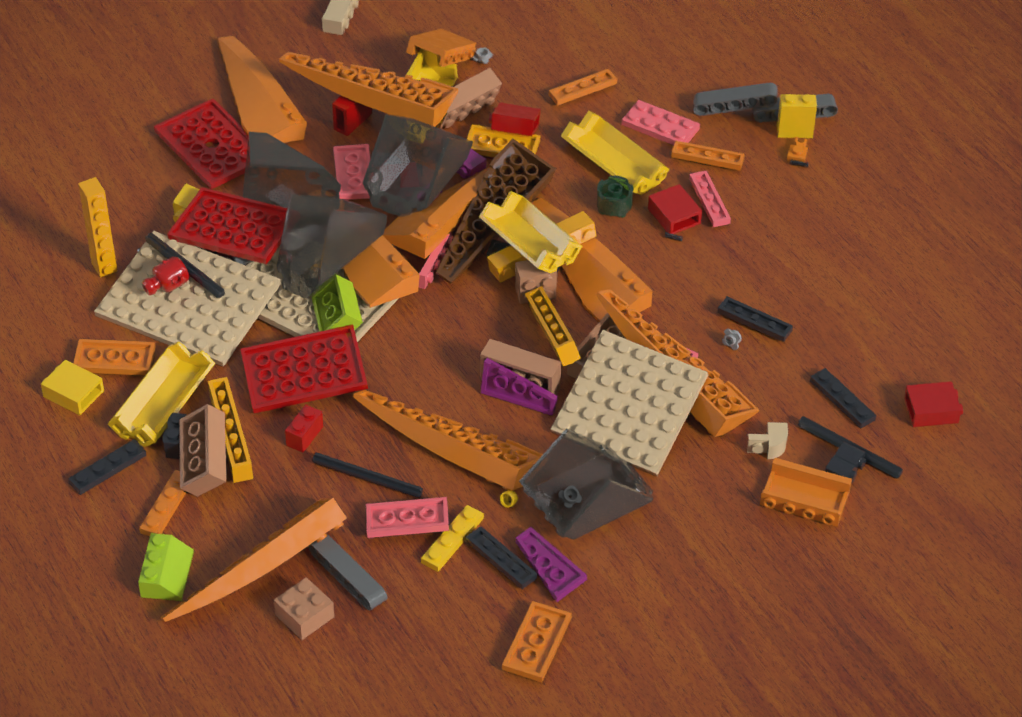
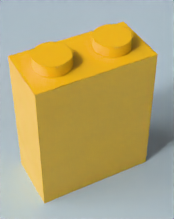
(796, 116)
(72, 387)

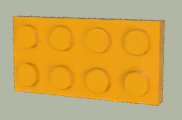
(491, 142)

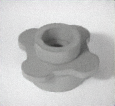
(482, 55)
(731, 338)

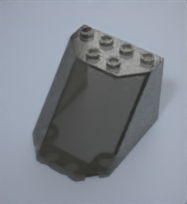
(412, 164)
(278, 170)
(323, 239)
(604, 481)

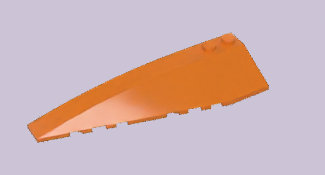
(384, 91)
(258, 95)
(426, 229)
(599, 270)
(382, 274)
(719, 404)
(465, 446)
(299, 533)

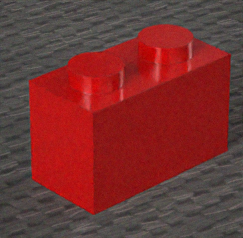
(304, 428)

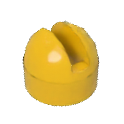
(506, 497)

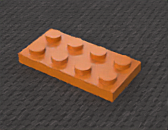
(115, 356)
(536, 641)

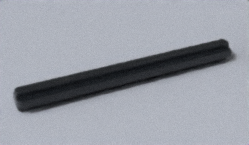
(193, 271)
(836, 439)
(368, 475)

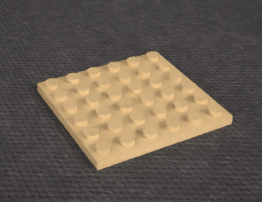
(631, 400)

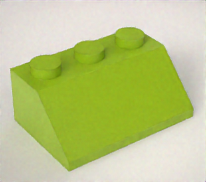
(336, 304)
(165, 568)

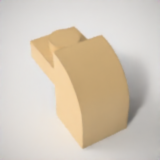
(772, 442)

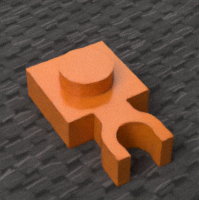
(798, 151)

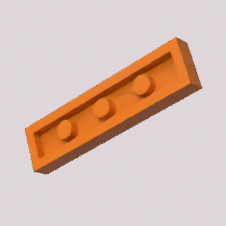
(582, 87)
(708, 155)
(164, 506)

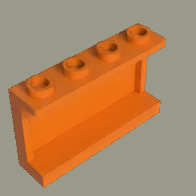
(443, 43)
(806, 492)

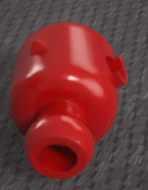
(166, 276)

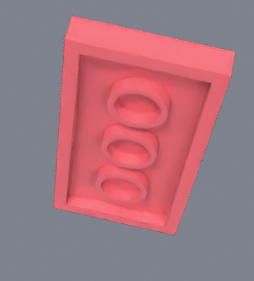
(660, 123)
(350, 168)
(407, 517)

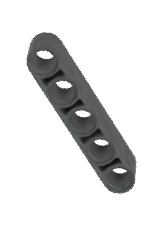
(735, 99)
(825, 108)
(348, 572)

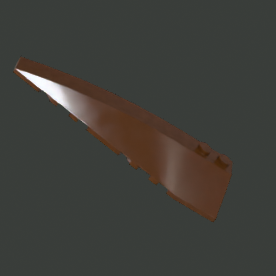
(511, 170)

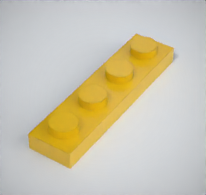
(451, 540)

